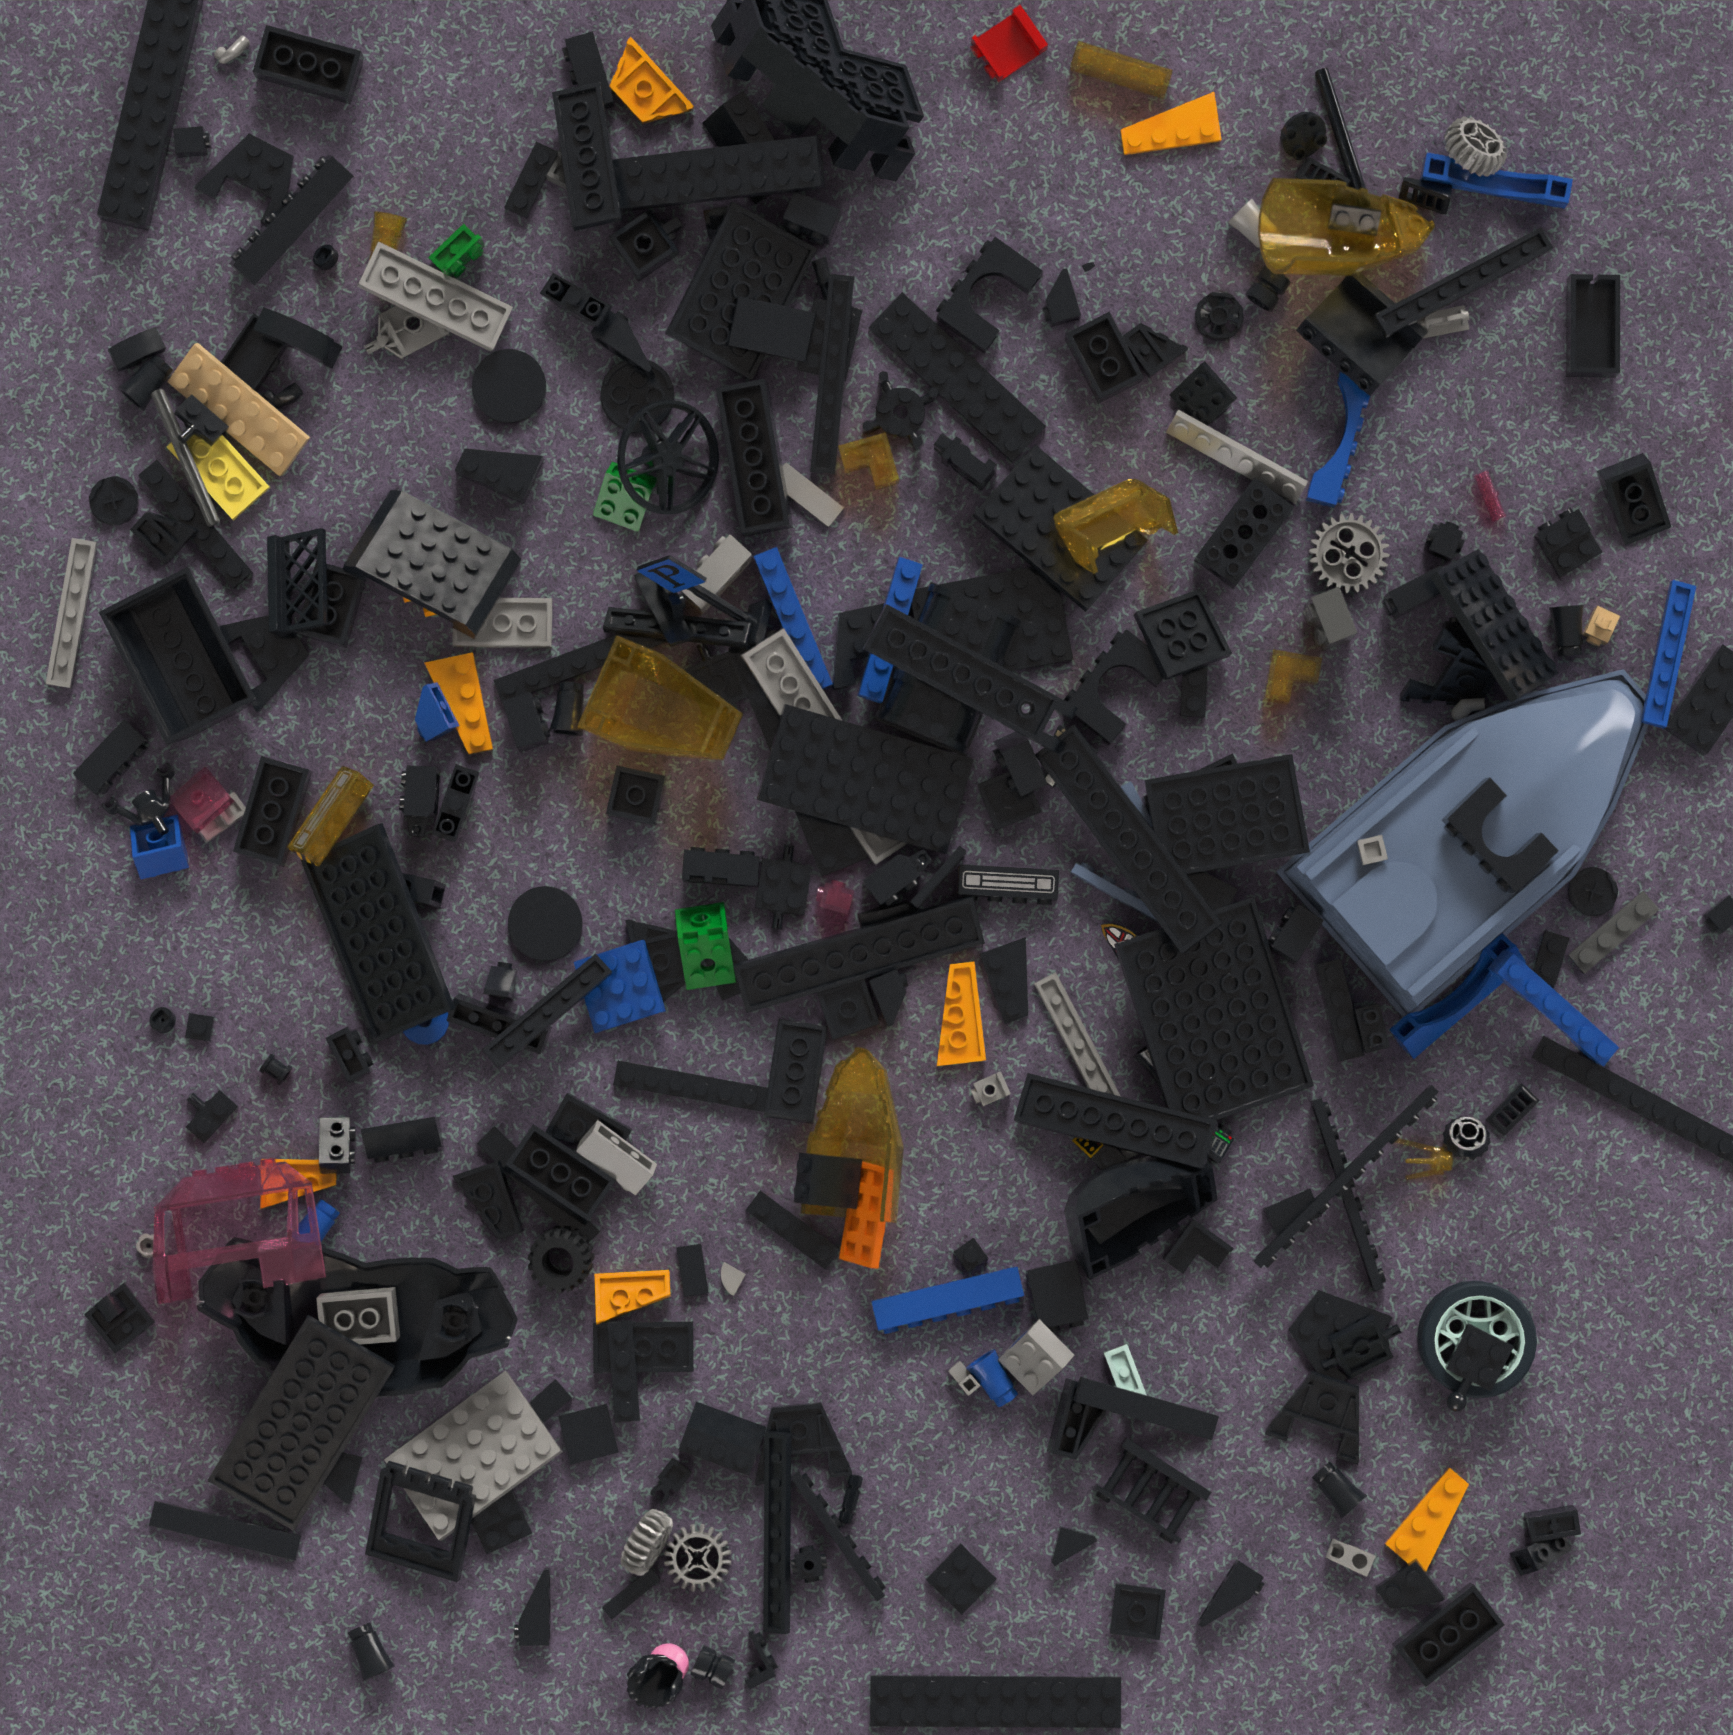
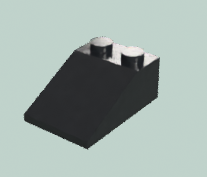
(1634, 498)

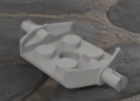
(400, 340)

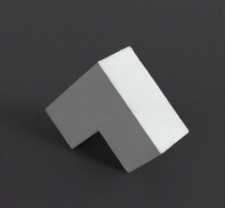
(964, 1378)

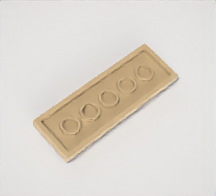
(248, 415)

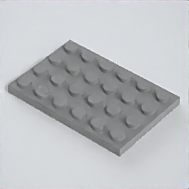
(484, 1442)

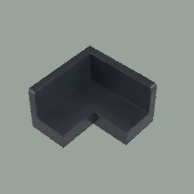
(1196, 1240)

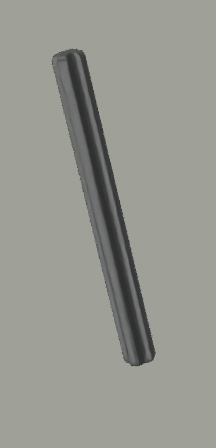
(185, 458)

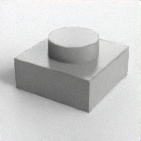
(1372, 850)

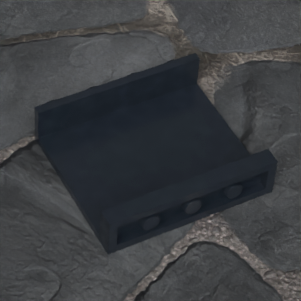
(1350, 338)

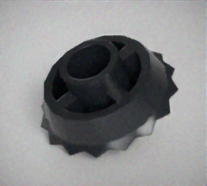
(1466, 1137)

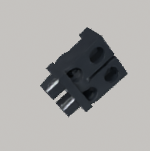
(963, 462)

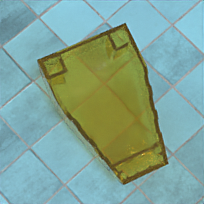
(657, 707)

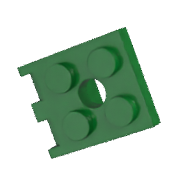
(702, 936)

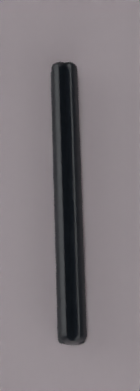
(1339, 128)

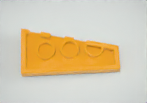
(1178, 127)
(462, 690)
(961, 1023)
(1428, 1521)

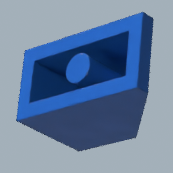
(434, 714)

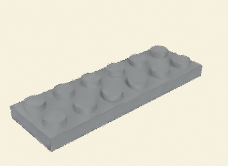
(435, 296)

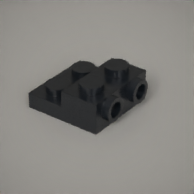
(1567, 542)
(501, 1523)

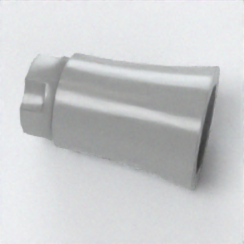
(1247, 221)

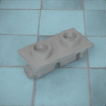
(1445, 321)

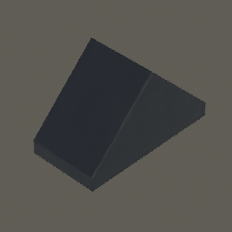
(1069, 1543)

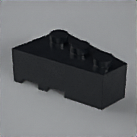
(501, 471)
(720, 867)
(1072, 1423)

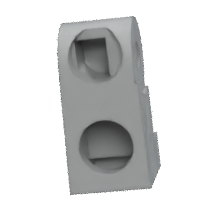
(1350, 1557)

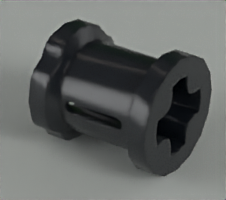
(275, 1069)

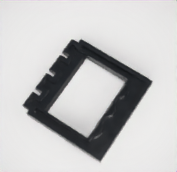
(413, 1553)

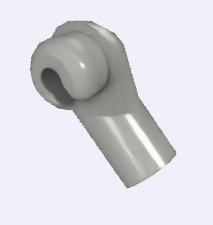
(225, 56)
(1466, 706)

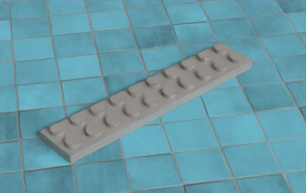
(790, 681)

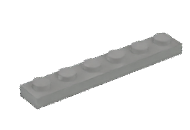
(1236, 456)
(71, 613)

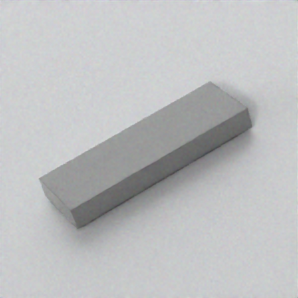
(810, 496)

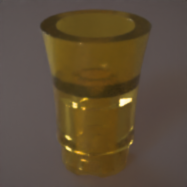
(387, 230)

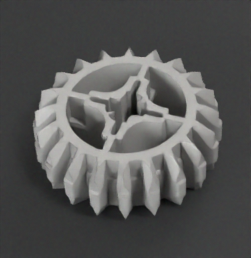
(1475, 146)
(646, 1542)
(682, 1573)

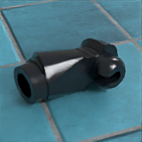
(285, 397)

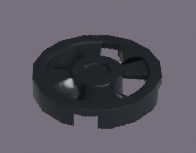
(1219, 316)

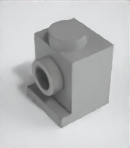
(1000, 1089)

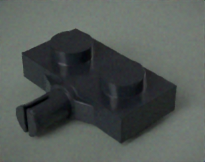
(199, 421)
(210, 1114)

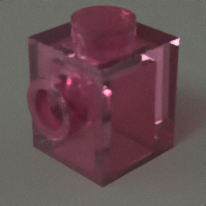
(835, 897)

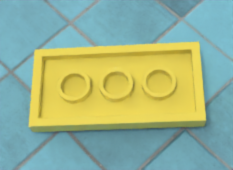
(225, 474)

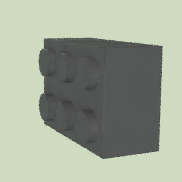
(1329, 619)

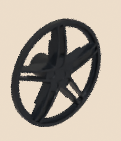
(666, 457)

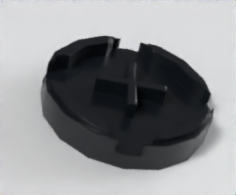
(114, 501)
(1593, 891)

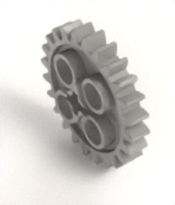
(1336, 572)

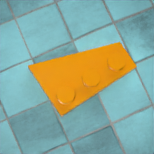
(310, 1171)
(628, 1291)

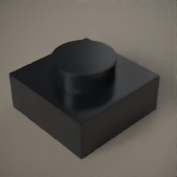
(199, 1027)
(970, 1254)

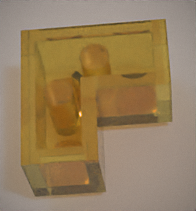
(871, 453)
(1286, 668)

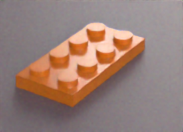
(862, 1226)

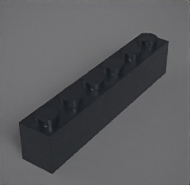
(290, 219)

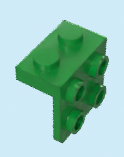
(457, 252)

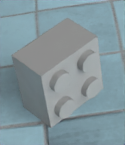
(1036, 1357)

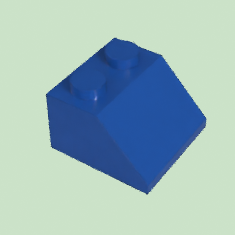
(158, 853)

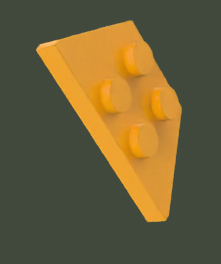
(645, 87)

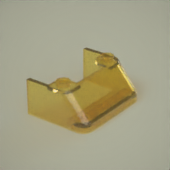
(1111, 515)

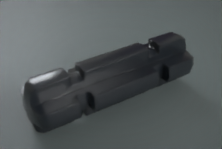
(850, 1498)

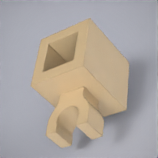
(1600, 626)

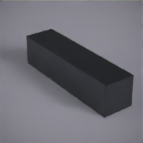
(631, 1593)

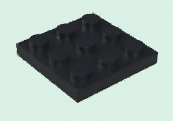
(1182, 634)

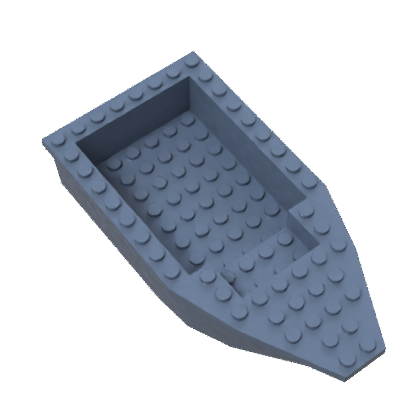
(1430, 905)

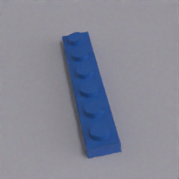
(899, 597)
(1668, 654)

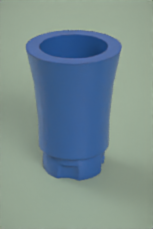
(325, 1216)
(993, 1378)

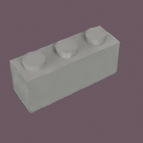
(616, 1157)

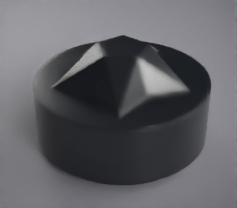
(325, 257)
(162, 1020)

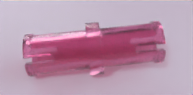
(1489, 496)

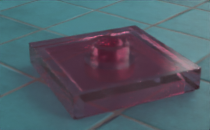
(201, 800)

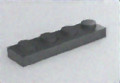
(1613, 932)

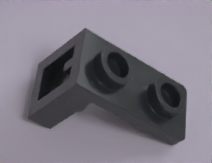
(1539, 1554)
(760, 1675)

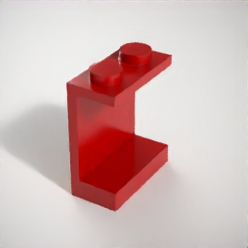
(1009, 45)

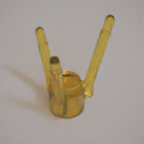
(1440, 1159)

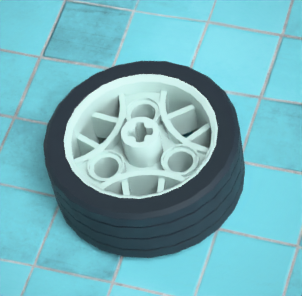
(1442, 1312)

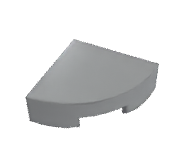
(731, 1278)

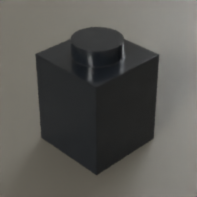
(191, 141)
(1720, 916)

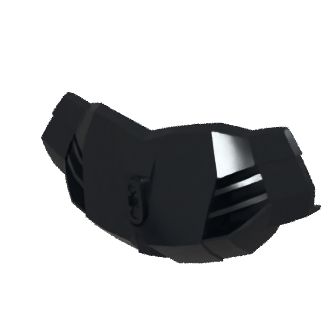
(441, 1312)

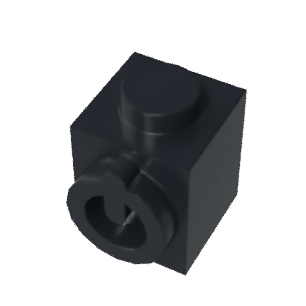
(1444, 540)

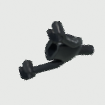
(148, 805)

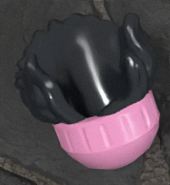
(658, 1676)

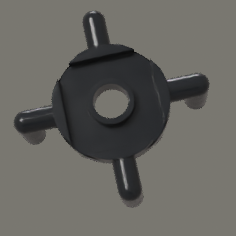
(900, 397)

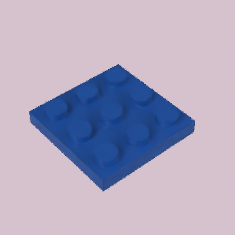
(627, 993)

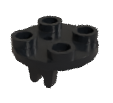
(1293, 139)

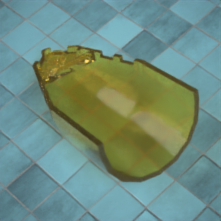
(1297, 237)
(860, 1124)

